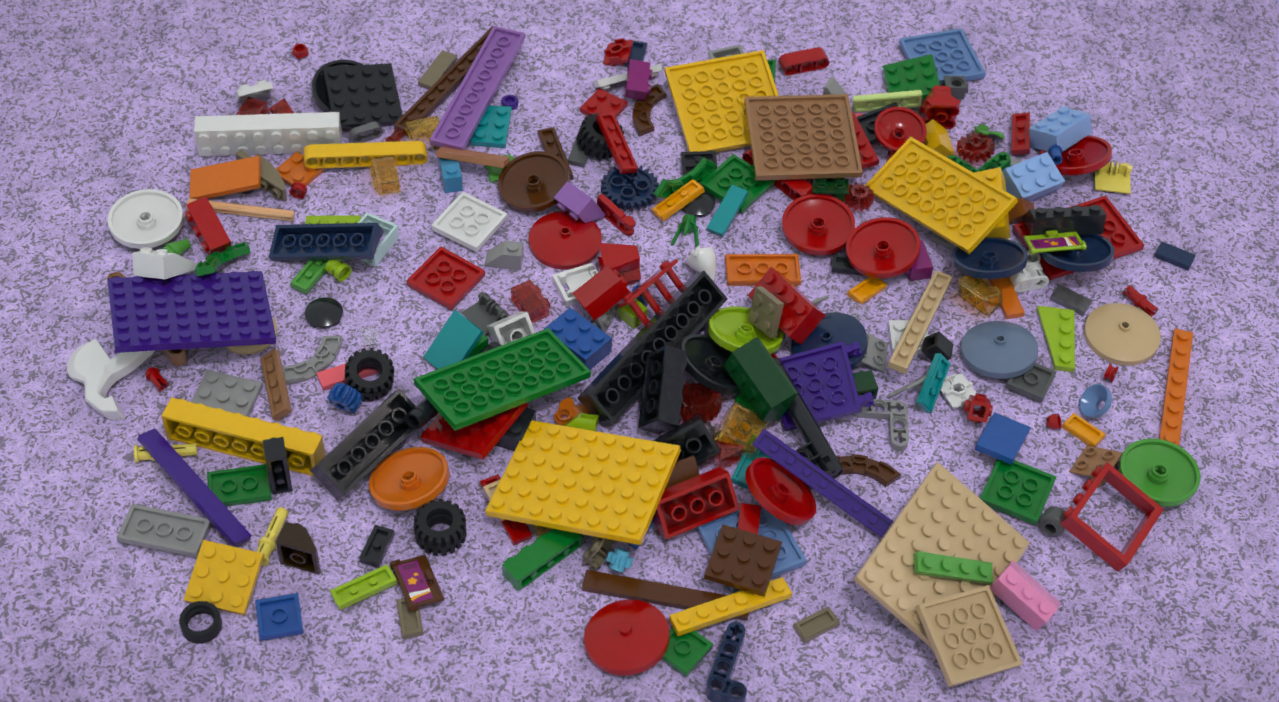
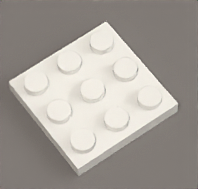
(469, 221)

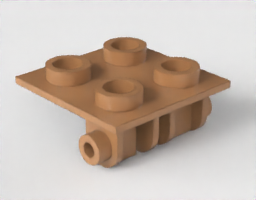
(1091, 458)

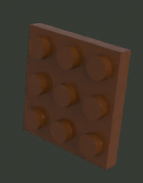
(743, 560)

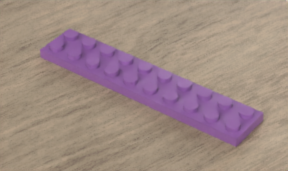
(477, 88)

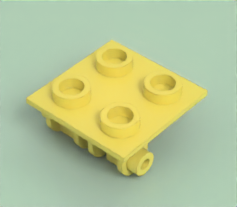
(1114, 178)

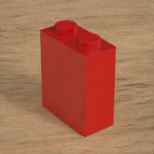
(601, 292)

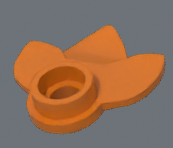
(568, 410)

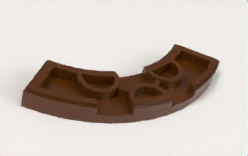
(642, 110)
(868, 467)

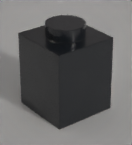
(937, 344)

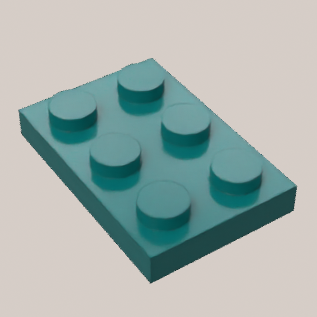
(493, 127)

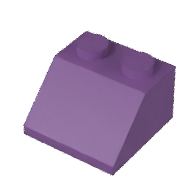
(578, 204)

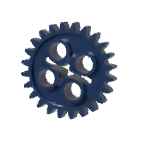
(630, 189)

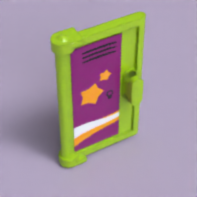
(1054, 241)

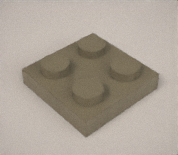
(766, 311)

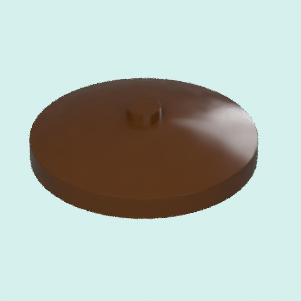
(532, 181)

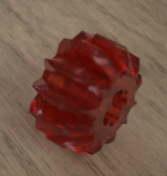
(859, 197)

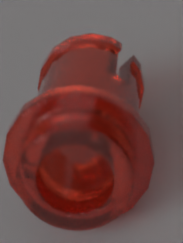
(396, 136)

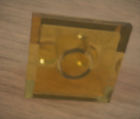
(980, 294)
(740, 427)

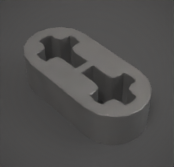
(366, 132)

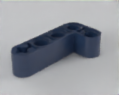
(727, 662)

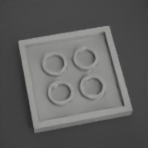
(228, 392)

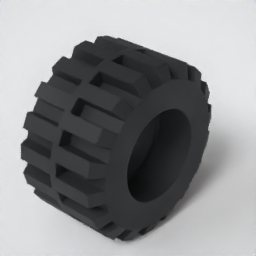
(592, 139)
(373, 360)
(444, 540)

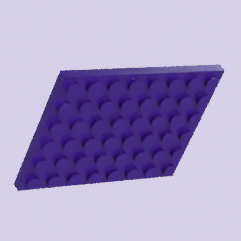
(190, 311)

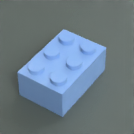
(1061, 128)
(1033, 178)

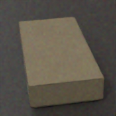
(409, 621)
(816, 624)

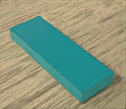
(727, 210)
(933, 383)

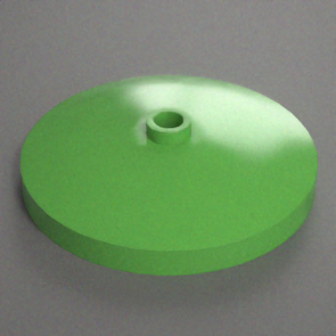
(1161, 471)

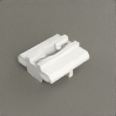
(958, 382)

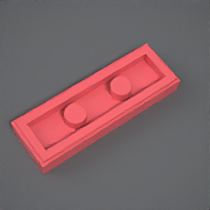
(334, 375)

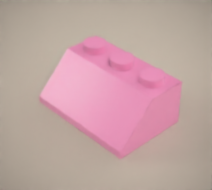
(1025, 595)

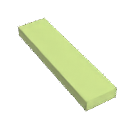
(875, 101)

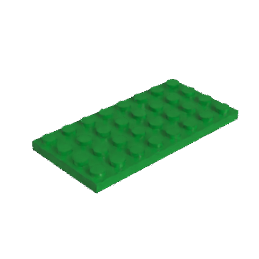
(501, 378)

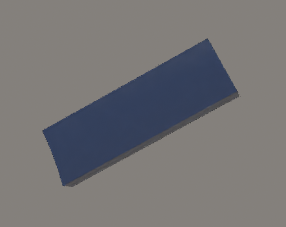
(325, 241)

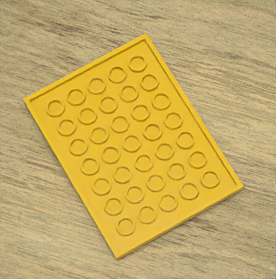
(584, 482)

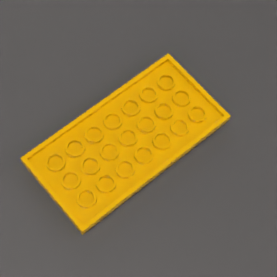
(941, 195)

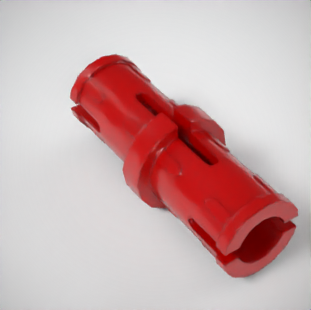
(1140, 300)

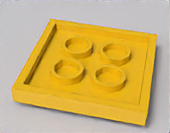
(224, 577)

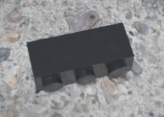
(277, 465)

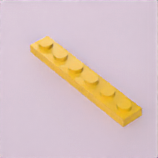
(728, 607)

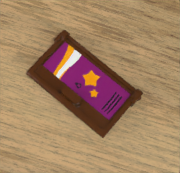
(414, 582)

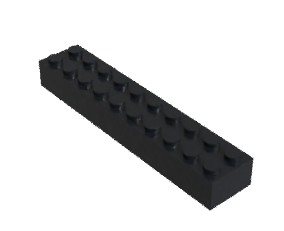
(624, 376)

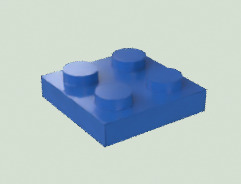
(279, 616)

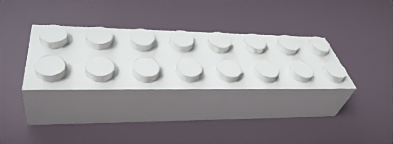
(265, 133)

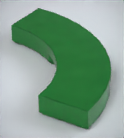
(698, 174)
(215, 259)

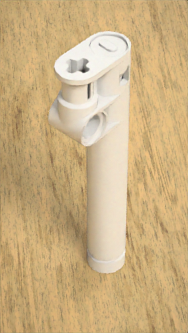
(1030, 275)

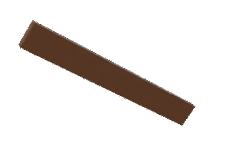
(648, 591)

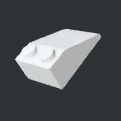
(160, 264)

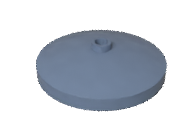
(999, 349)

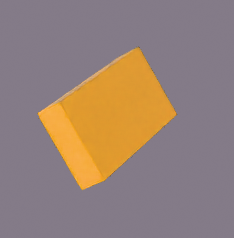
(866, 290)
(1083, 430)

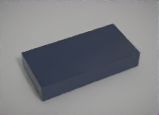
(637, 51)
(1174, 256)

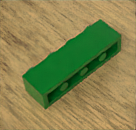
(540, 557)

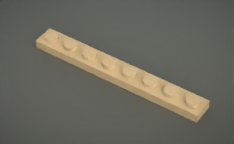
(919, 322)

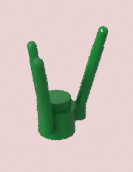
(687, 226)

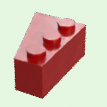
(206, 226)

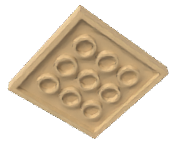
(968, 636)

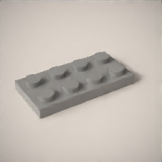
(164, 530)

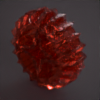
(700, 400)

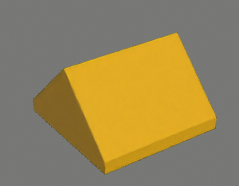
(939, 139)

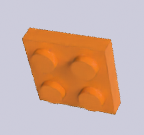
(295, 170)

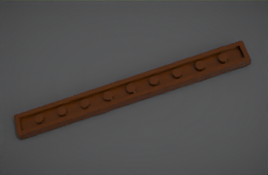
(442, 87)

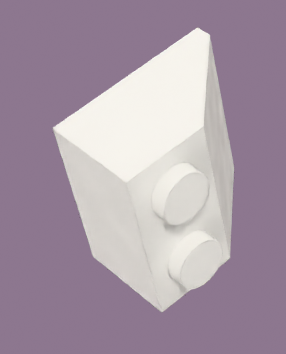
(511, 328)

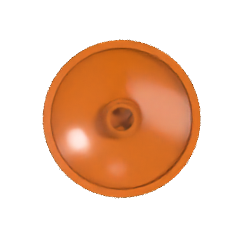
(409, 478)

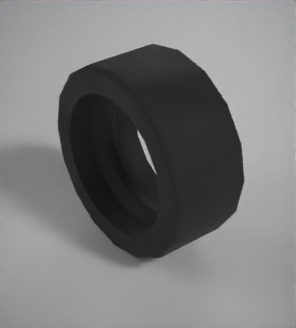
(206, 635)

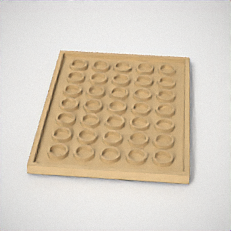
(940, 520)

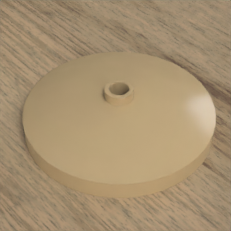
(1122, 334)

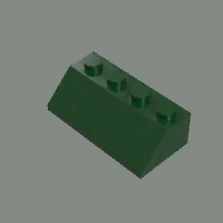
(761, 380)

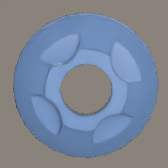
(1092, 398)

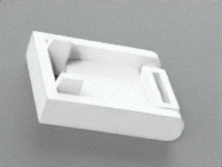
(574, 279)

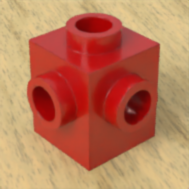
(981, 414)

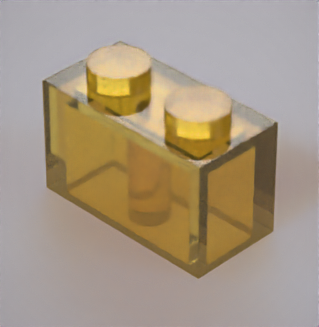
(385, 175)

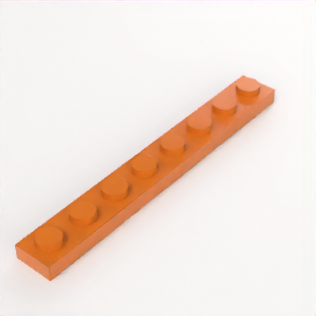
(1176, 386)

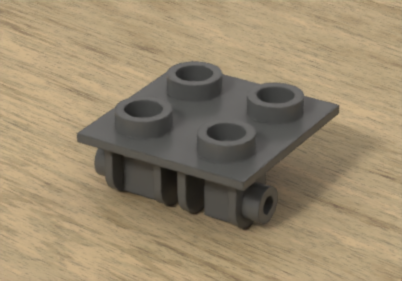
(485, 312)

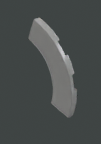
(320, 361)

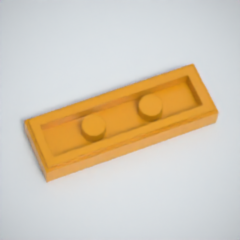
(678, 200)

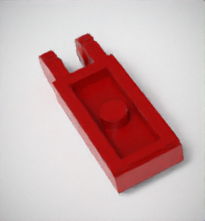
(616, 216)

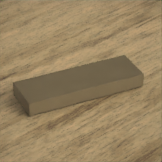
(437, 69)

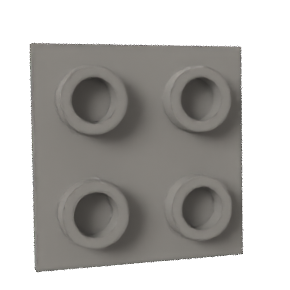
(875, 354)

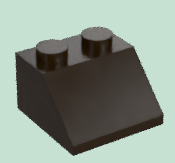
(297, 548)

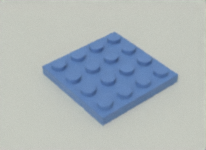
(950, 51)
(769, 526)

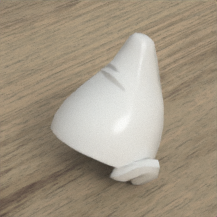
(703, 260)

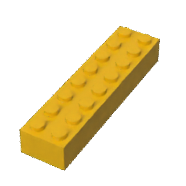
(239, 434)

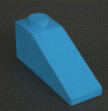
(450, 175)

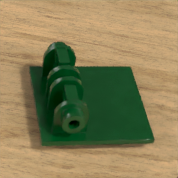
(835, 186)

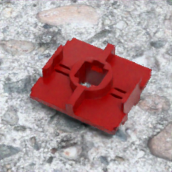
(617, 52)

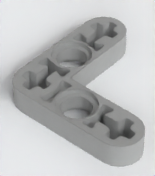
(894, 417)

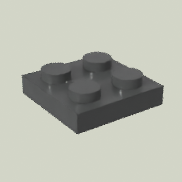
(1033, 383)

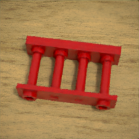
(628, 298)

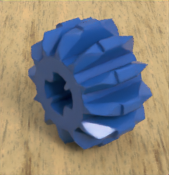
(345, 397)

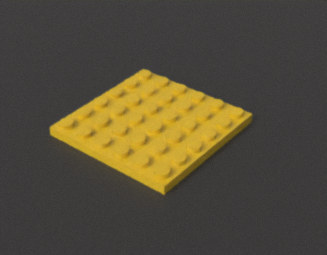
(712, 98)

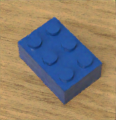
(582, 337)

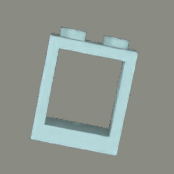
(391, 233)

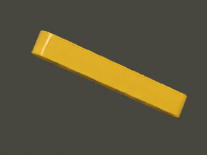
(361, 154)

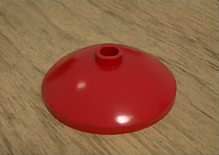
(899, 122)

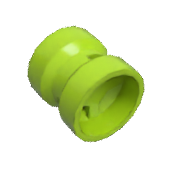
(339, 269)

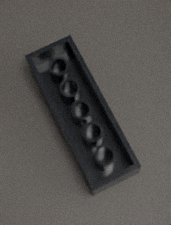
(365, 445)

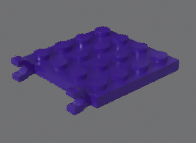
(826, 382)

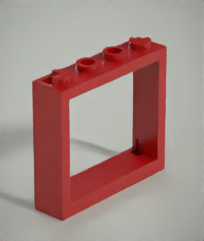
(1090, 537)

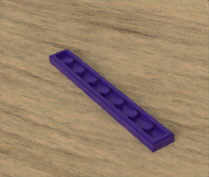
(823, 483)
(194, 488)

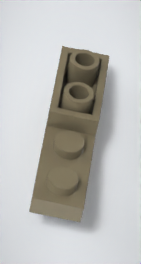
(270, 177)

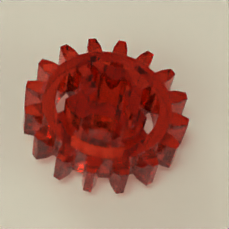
(975, 147)

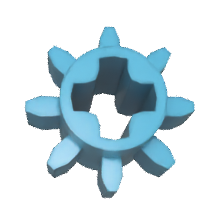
(619, 559)

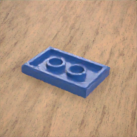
(1002, 438)

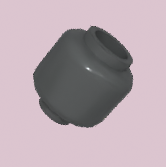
(1051, 521)

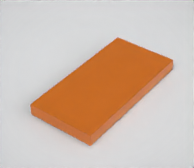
(225, 178)
(750, 268)

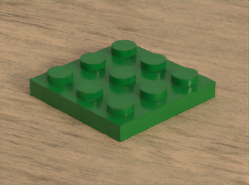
(912, 75)
(737, 173)
(1018, 490)

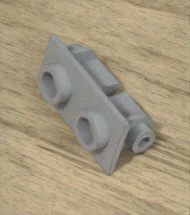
(605, 320)

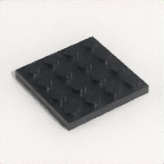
(363, 94)

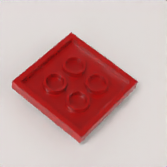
(445, 277)

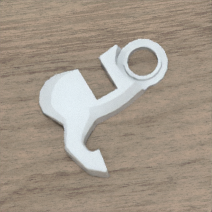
(98, 372)

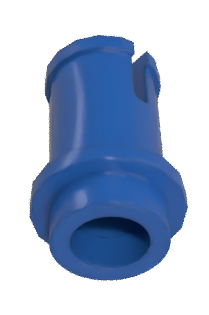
(1055, 152)

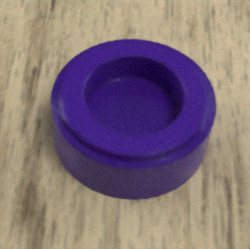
(510, 101)

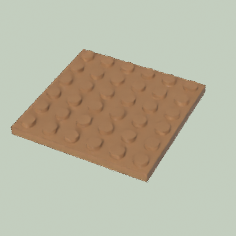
(802, 137)

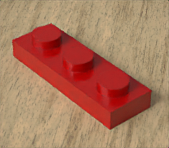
(1020, 133)

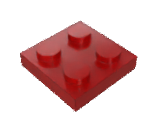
(603, 102)

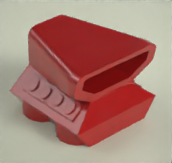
(940, 107)
(622, 258)

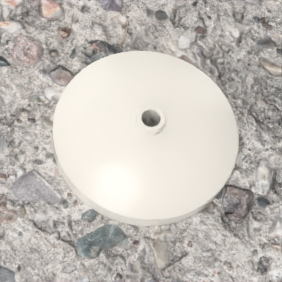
(145, 218)

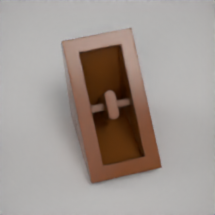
(1019, 210)

